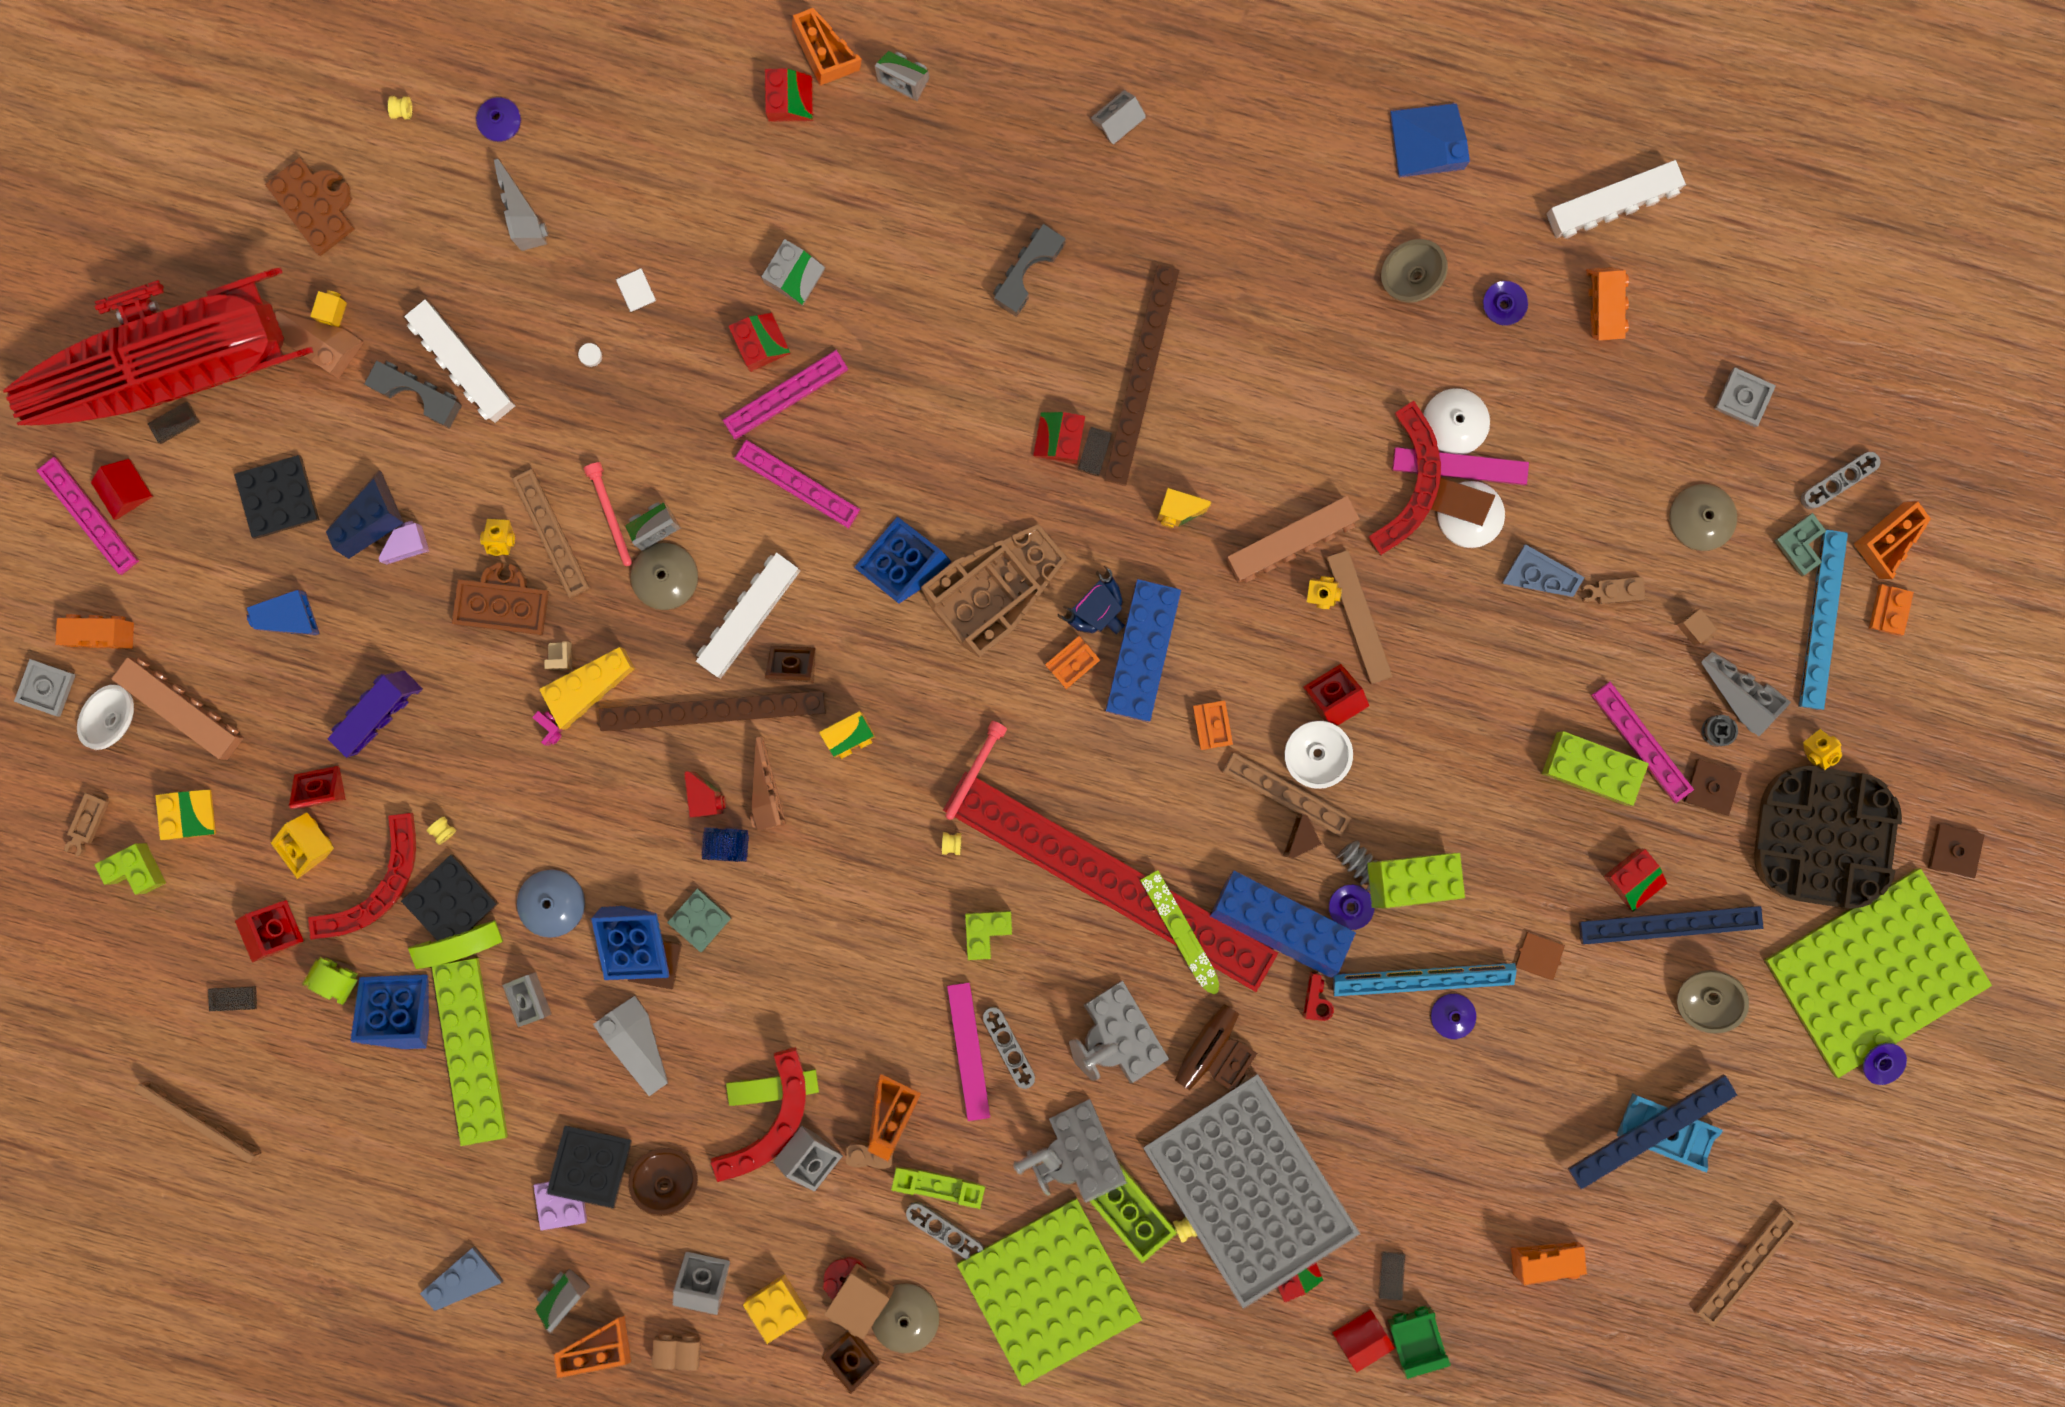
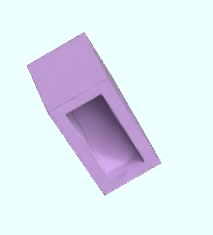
(404, 543)

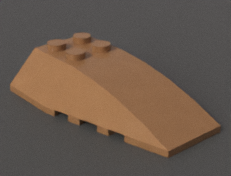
(993, 588)

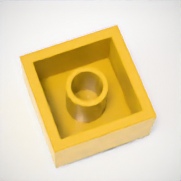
(775, 1308)

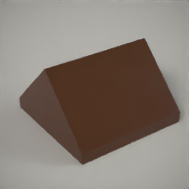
(791, 664)
(1302, 837)
(850, 1360)

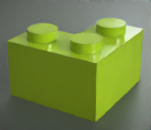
(135, 865)
(980, 928)

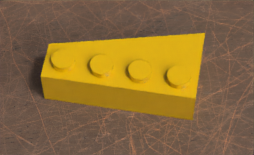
(579, 690)

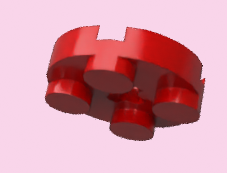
(835, 1270)

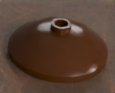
(662, 1168)

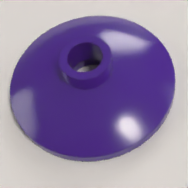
(505, 126)
(1512, 295)
(1362, 911)
(1443, 1011)
(1884, 1063)

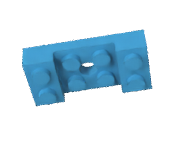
(1689, 1145)

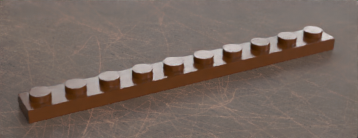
(1142, 375)
(712, 711)

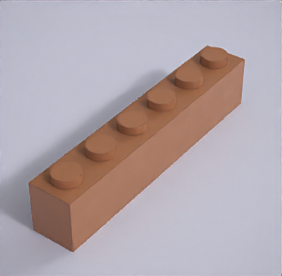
(1293, 539)
(178, 708)

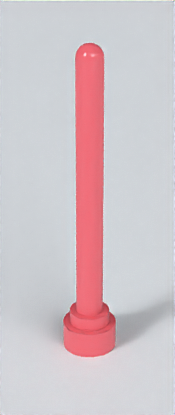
(594, 472)
(995, 731)

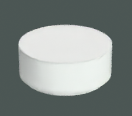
(590, 355)

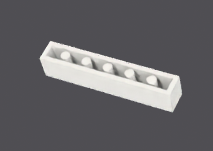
(1615, 199)
(459, 360)
(748, 615)

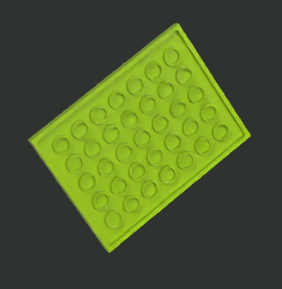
(1878, 972)

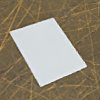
(635, 290)

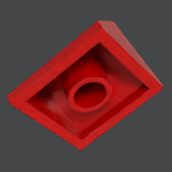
(120, 487)
(317, 788)
(1363, 1340)

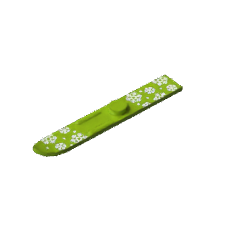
(1181, 931)

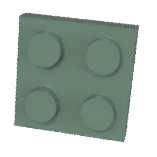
(699, 920)

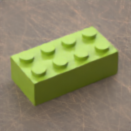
(1595, 768)
(1416, 880)
(1135, 1218)

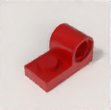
(1316, 986)

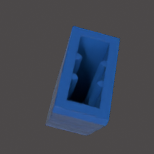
(284, 614)

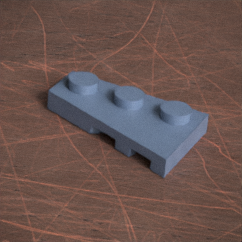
(1542, 573)
(463, 1279)

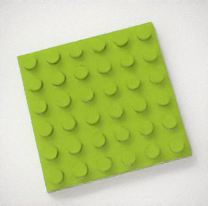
(1049, 1291)

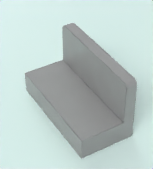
(1119, 116)

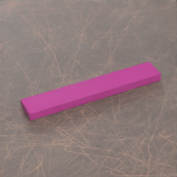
(785, 394)
(1467, 467)
(797, 484)
(87, 515)
(1642, 742)
(968, 1051)

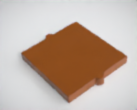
(1539, 956)

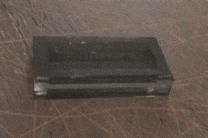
(173, 422)
(1094, 451)
(232, 998)
(1391, 1275)

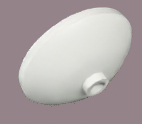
(1450, 434)
(1469, 534)
(105, 717)
(1330, 765)

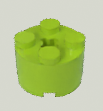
(329, 980)

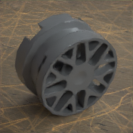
(1720, 730)

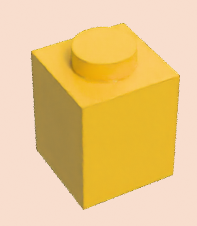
(328, 308)

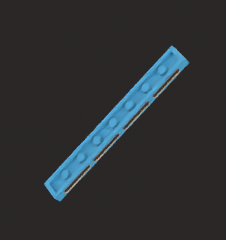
(1823, 620)
(1424, 979)

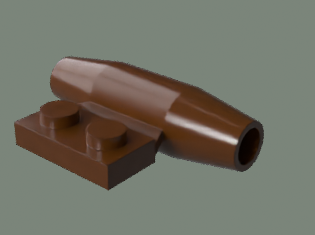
(1215, 1052)

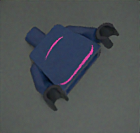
(1097, 607)

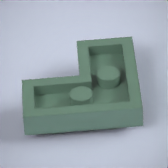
(1796, 543)

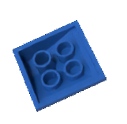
(1429, 140)
(902, 561)
(629, 943)
(392, 1011)

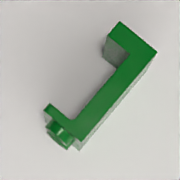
(1418, 1342)

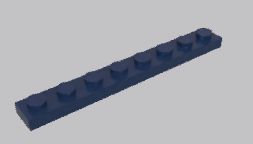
(1671, 925)
(1652, 1131)

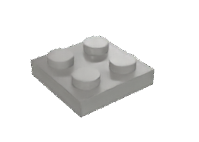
(1745, 397)
(44, 687)

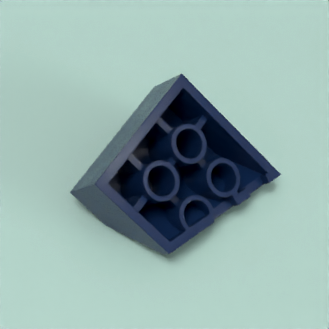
(365, 518)

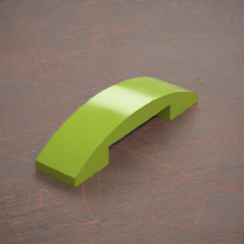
(456, 946)
(765, 1089)
(938, 1186)

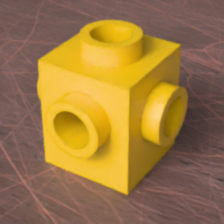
(497, 537)
(1315, 592)
(1822, 749)

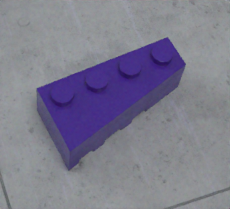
(373, 712)

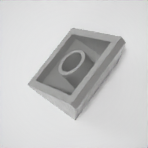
(527, 999)

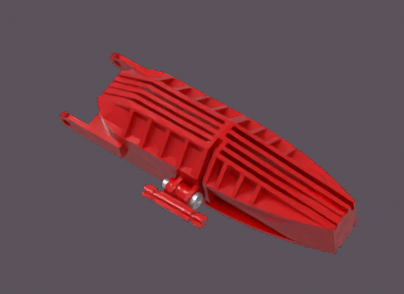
(154, 354)

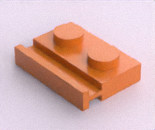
(1891, 610)
(1072, 662)
(1212, 725)

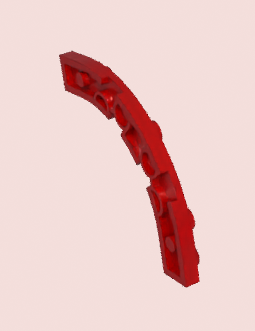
(1426, 484)
(387, 892)
(781, 1130)

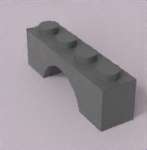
(1045, 246)
(389, 382)

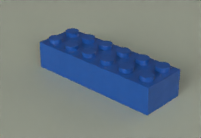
(1143, 651)
(1283, 924)

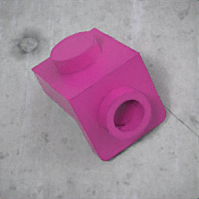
(548, 722)

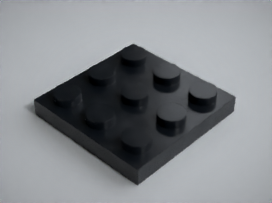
(276, 497)
(449, 900)
(589, 1167)

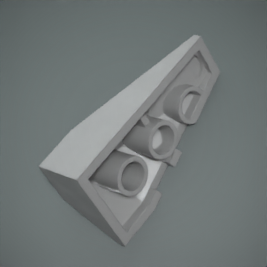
(522, 222)
(1753, 703)
(632, 1040)

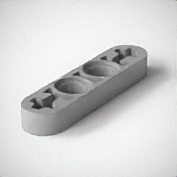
(1839, 479)
(1009, 1047)
(947, 1228)

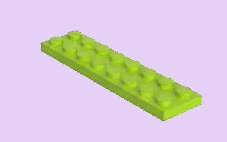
(469, 1052)

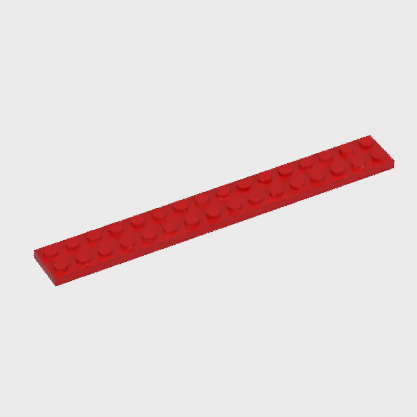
(1106, 879)

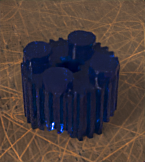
(725, 844)

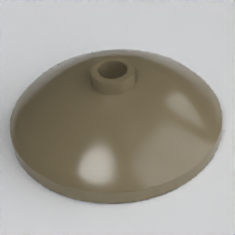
(1408, 262)
(1689, 519)
(679, 578)
(1710, 1012)
(920, 1310)

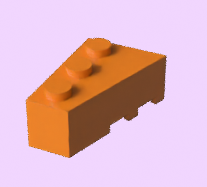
(824, 50)
(1609, 303)
(1892, 538)
(94, 632)
(890, 1115)
(1548, 1262)
(598, 1351)

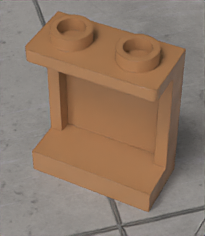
(859, 1301)

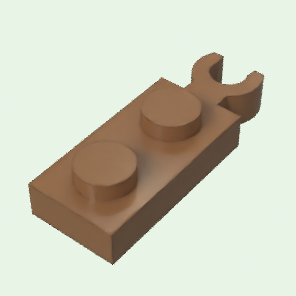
(1616, 591)
(86, 822)

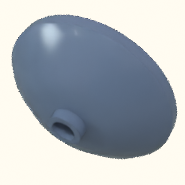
(566, 903)

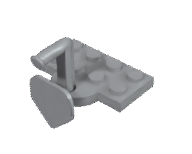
(1122, 1035)
(1078, 1155)

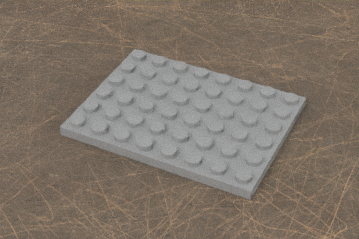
(1251, 1191)

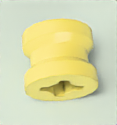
(399, 107)
(441, 830)
(951, 843)
(1184, 1229)

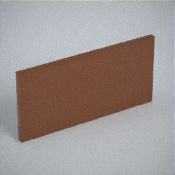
(1462, 502)

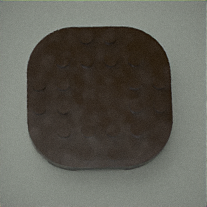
(1827, 836)

